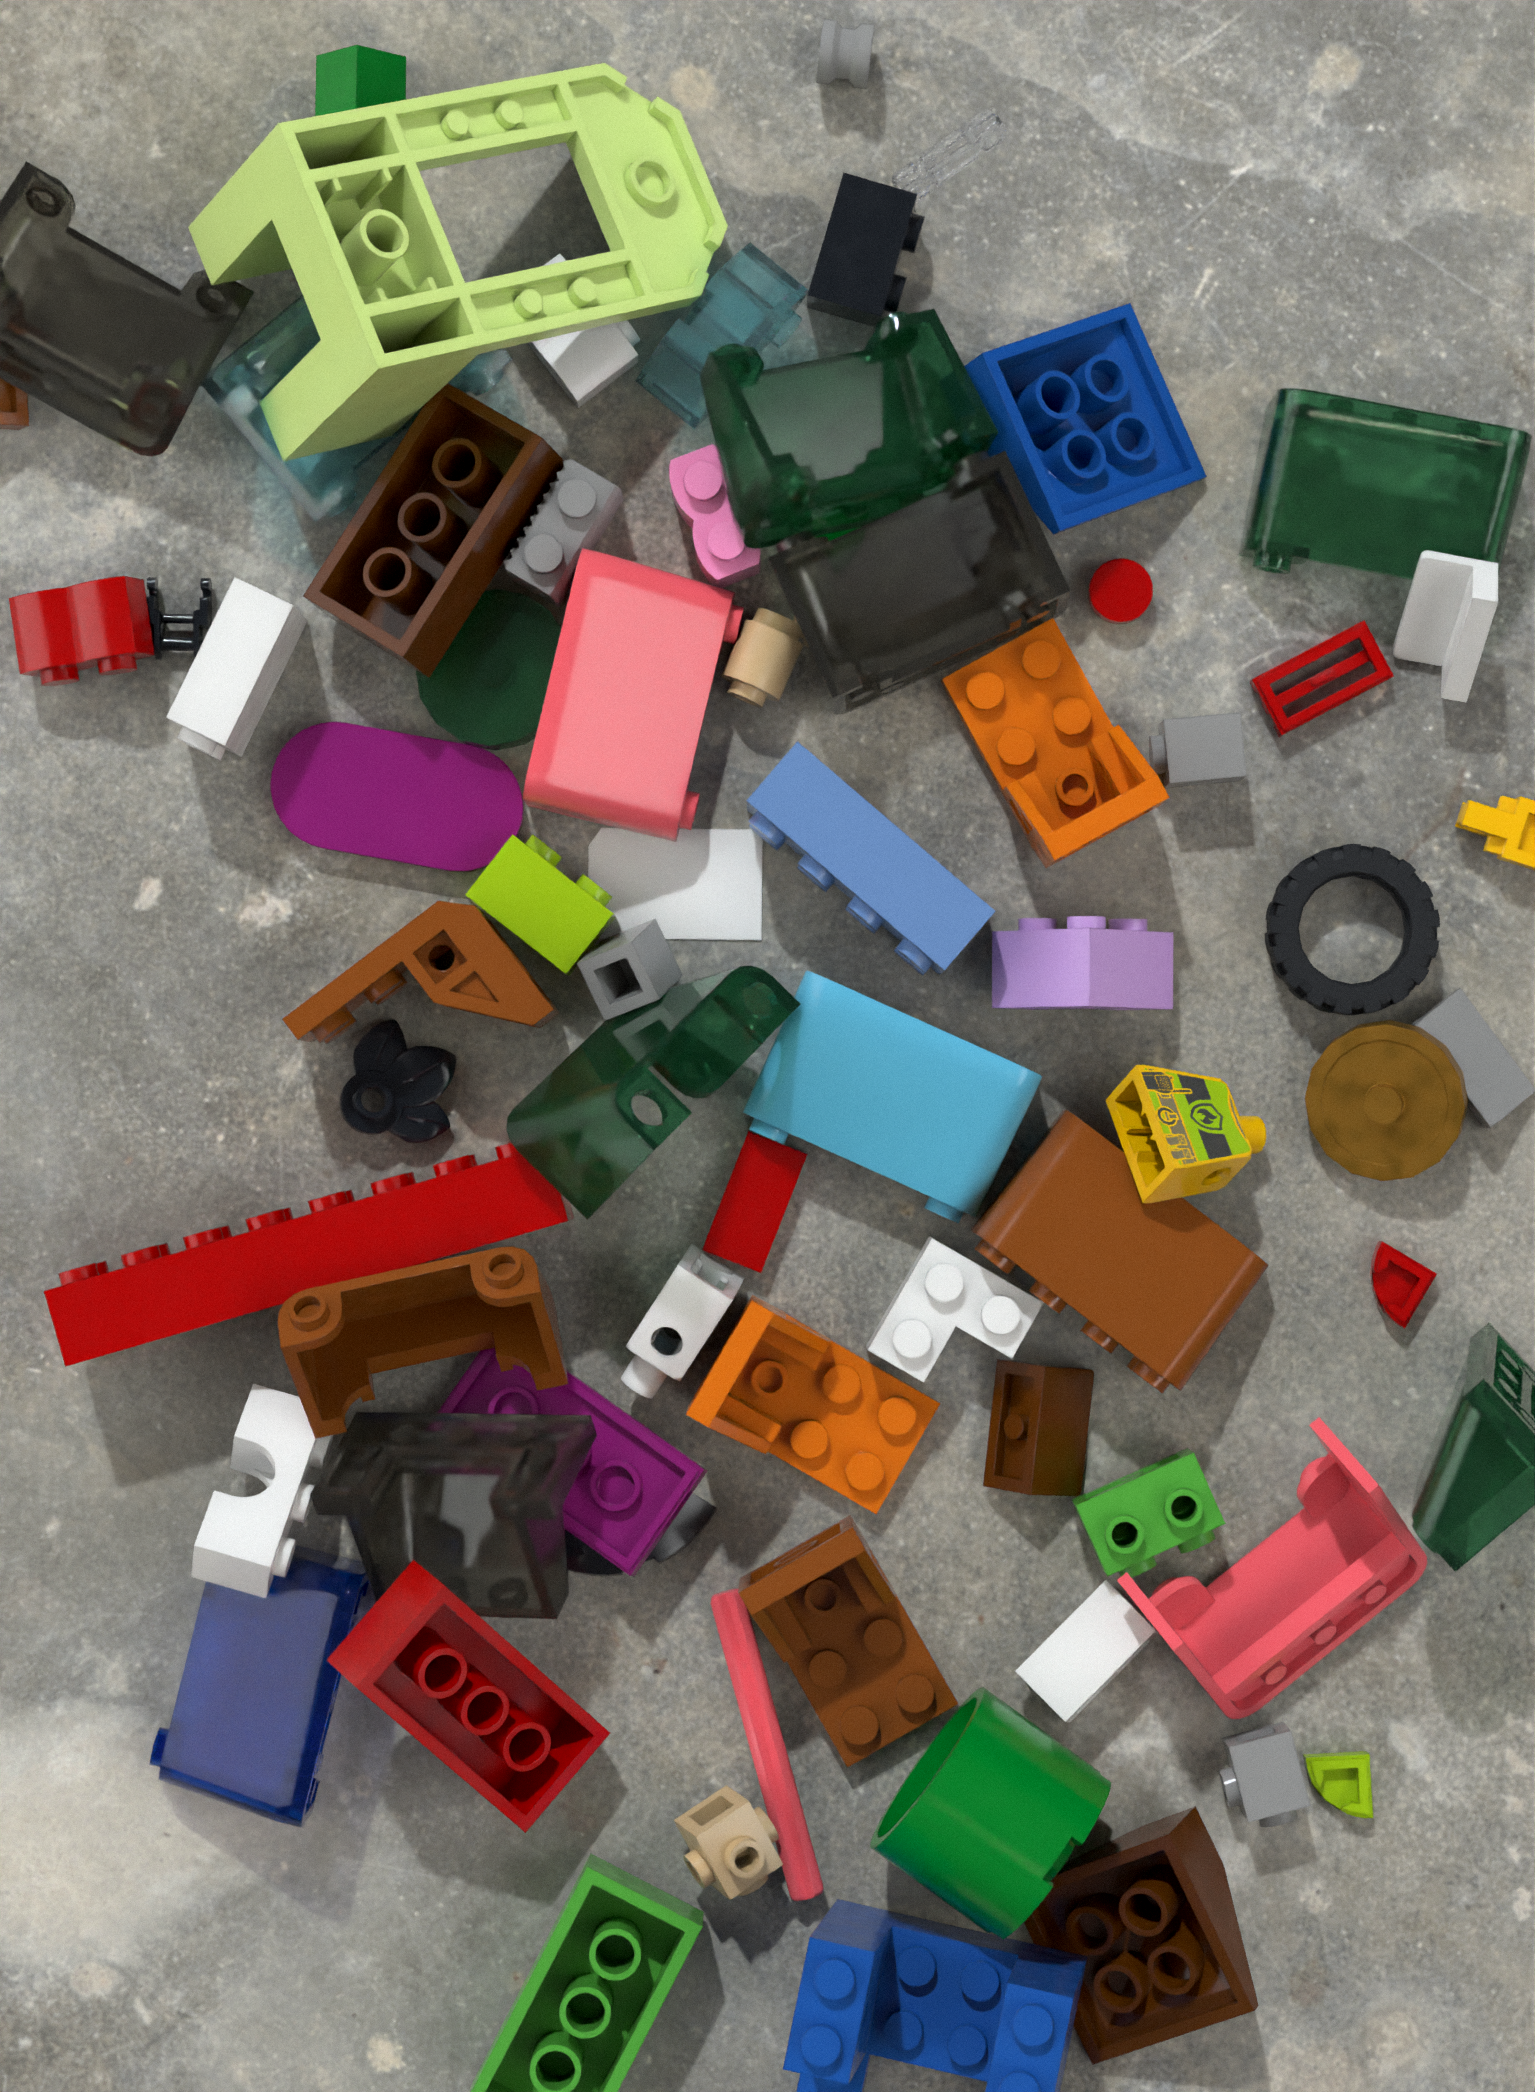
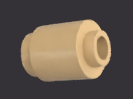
(762, 658)

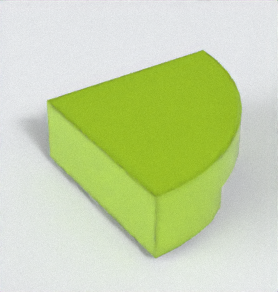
(1342, 1780)

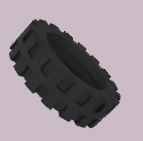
(1418, 918)

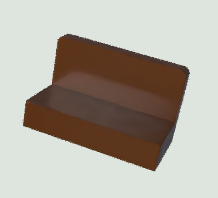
(1038, 1428)

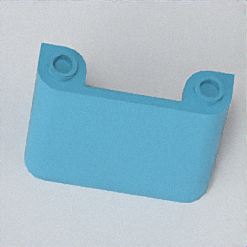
(891, 1095)

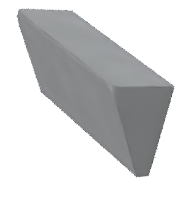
(1490, 1074)

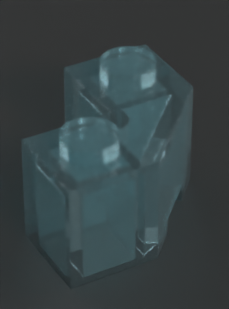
(744, 304)

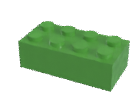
(592, 1987)

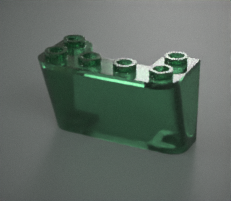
(697, 1035)

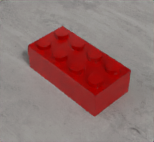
(468, 1696)

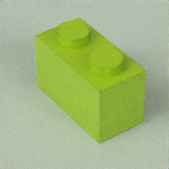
(542, 903)

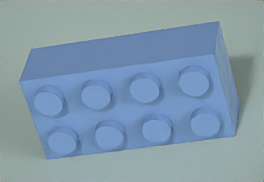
(868, 859)

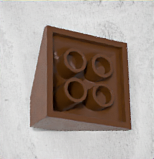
(1154, 1935)

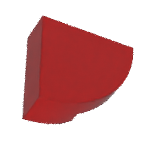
(1398, 1283)

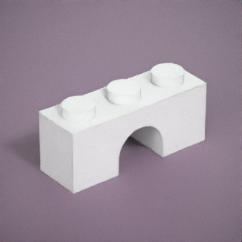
(246, 1537)

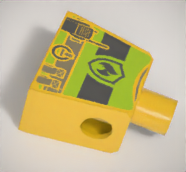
(1181, 1132)

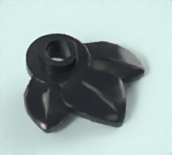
(406, 1081)

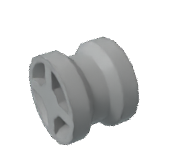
(845, 53)

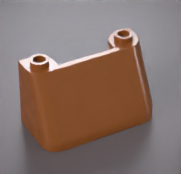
(414, 1316)

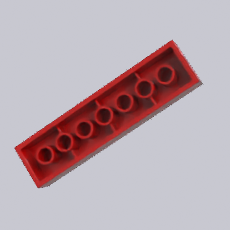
(282, 1255)

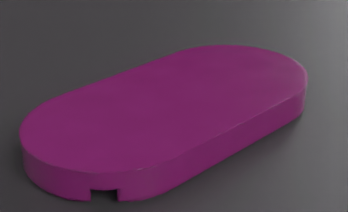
(396, 796)

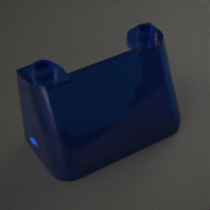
(262, 1689)

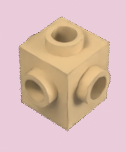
(729, 1843)

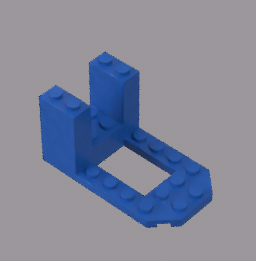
(930, 2001)

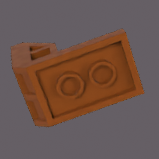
(482, 979)
(847, 1640)

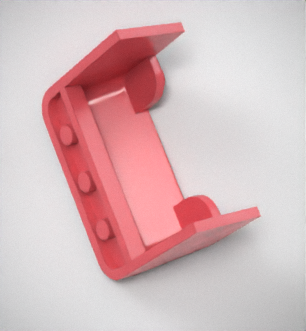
(1293, 1591)

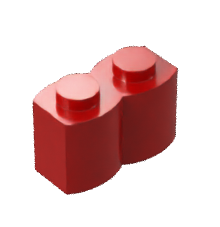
(82, 628)

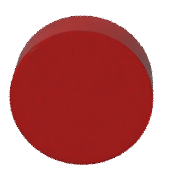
(1120, 591)

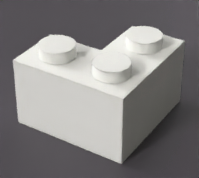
(947, 1293)

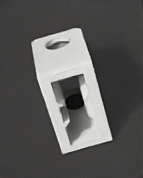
(692, 1306)

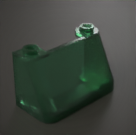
(842, 433)
(1378, 485)

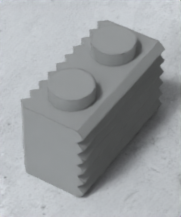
(567, 522)

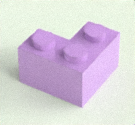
(1082, 965)

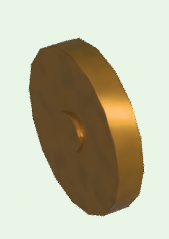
(1386, 1100)

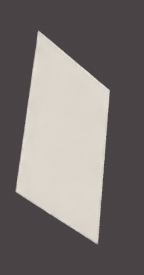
(693, 887)

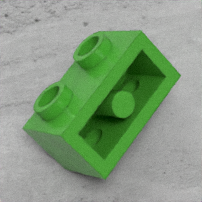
(1146, 1502)

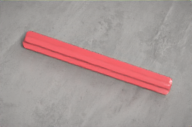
(767, 1745)

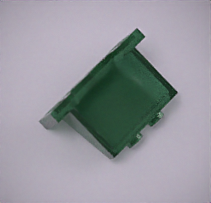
(1482, 1454)

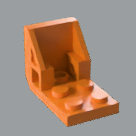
(1052, 744)
(812, 1404)

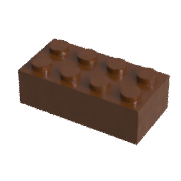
(435, 528)

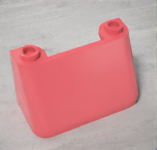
(629, 696)

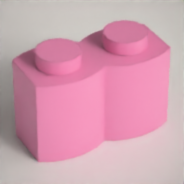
(704, 506)

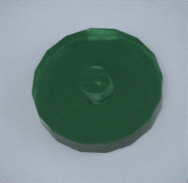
(494, 672)

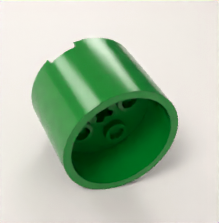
(991, 1814)

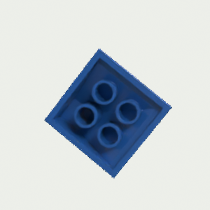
(1085, 419)

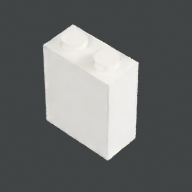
(236, 670)

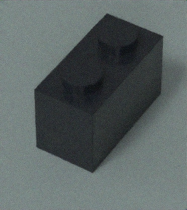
(863, 250)

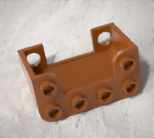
(1138, 1271)

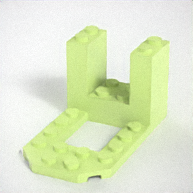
(392, 312)

